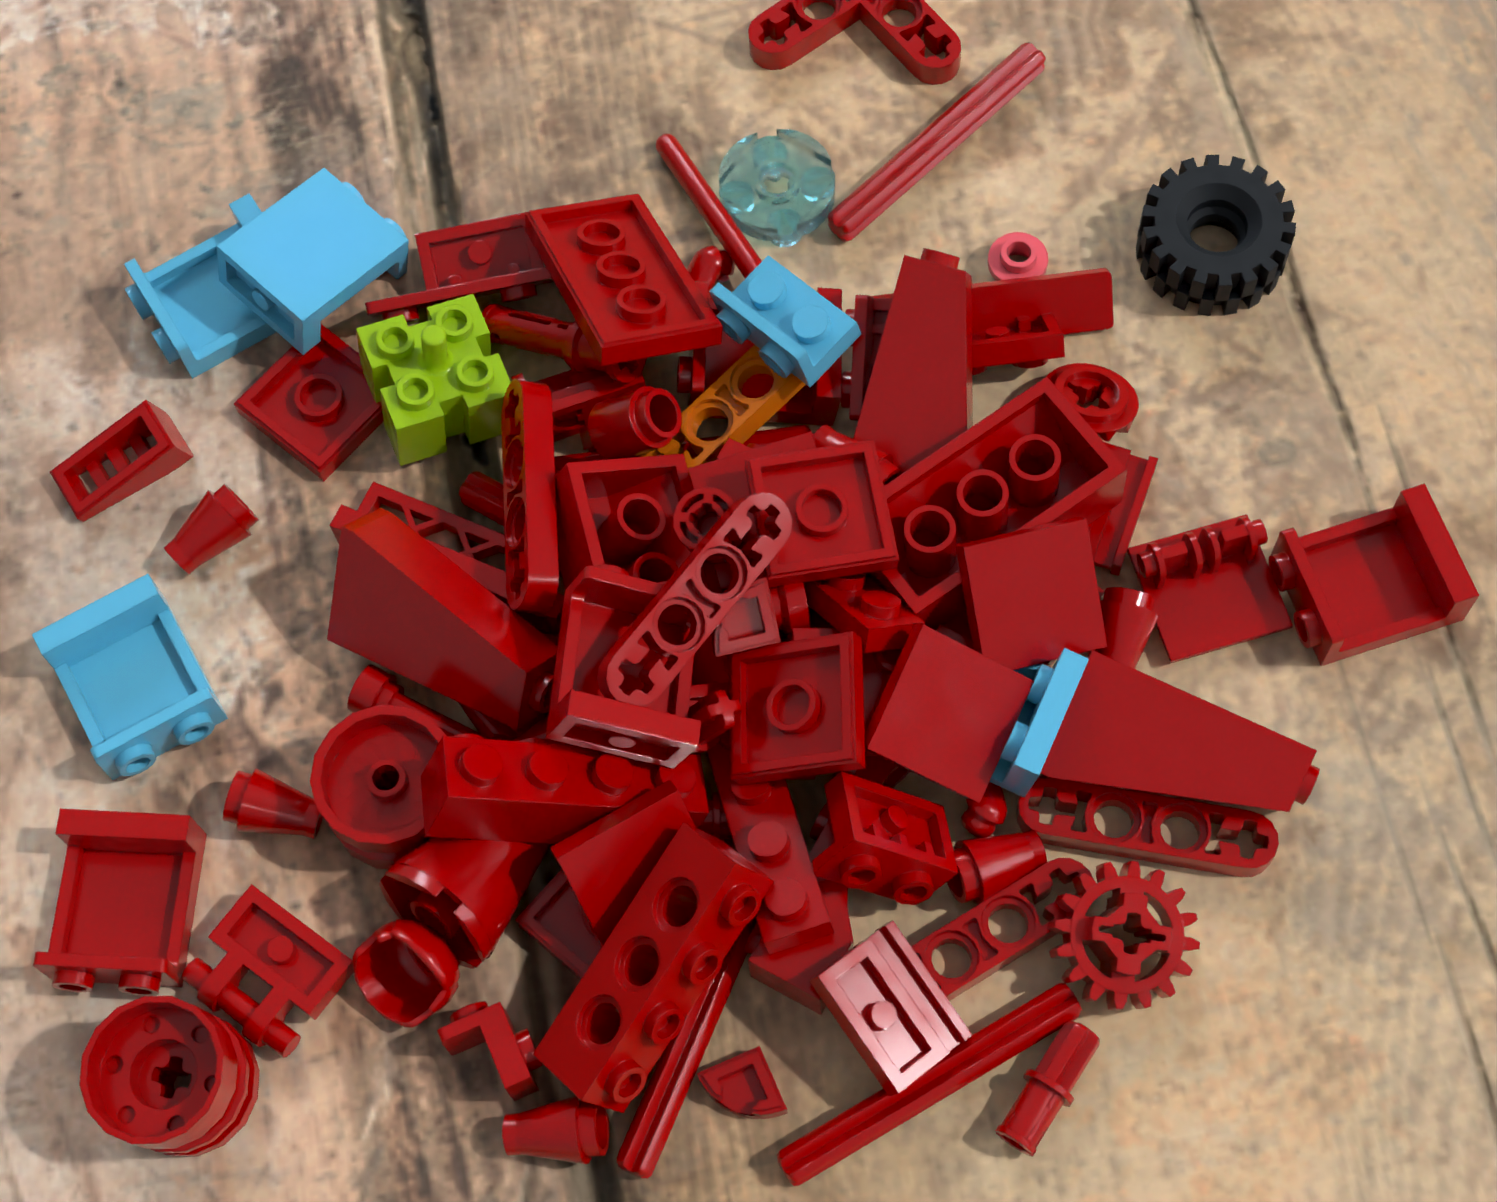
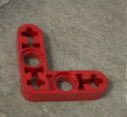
(901, 41)

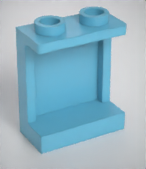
(310, 256)
(194, 310)
(131, 678)

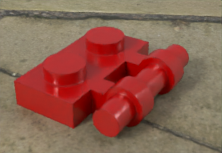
(281, 953)

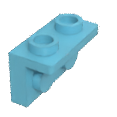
(786, 320)
(1038, 721)

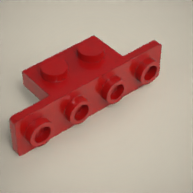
(469, 260)
(1027, 316)

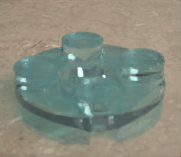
(777, 216)

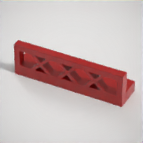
(438, 520)

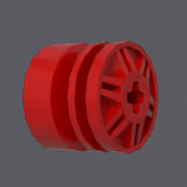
(133, 1070)

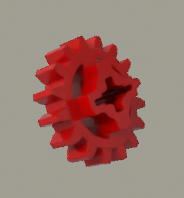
(1118, 962)

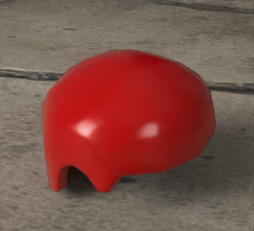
(406, 971)

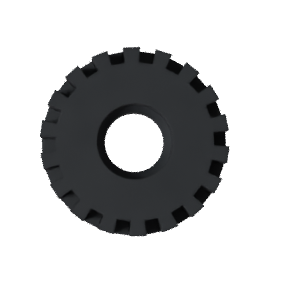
(1224, 199)

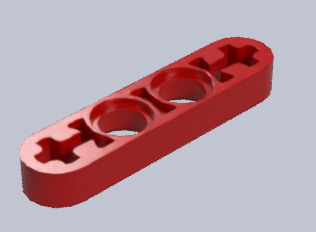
(529, 497)
(699, 603)
(1145, 838)
(974, 935)

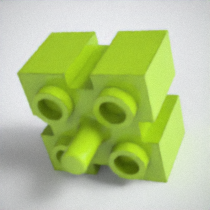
(434, 378)

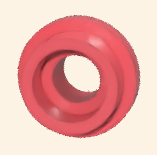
(1021, 244)

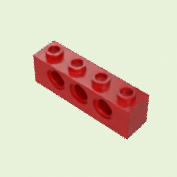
(652, 969)

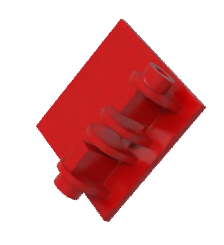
(1211, 587)

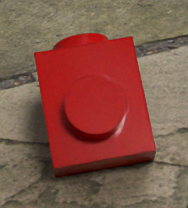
(509, 1049)

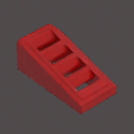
(149, 467)

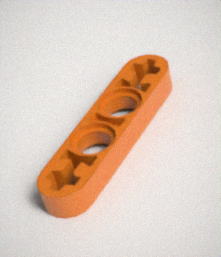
(726, 400)

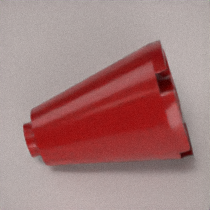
(463, 889)

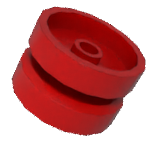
(371, 782)

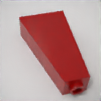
(923, 364)
(435, 623)
(1163, 740)

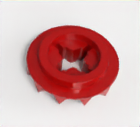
(1086, 383)

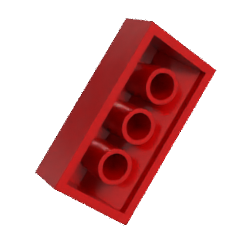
(1003, 475)
(624, 518)

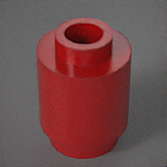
(634, 422)

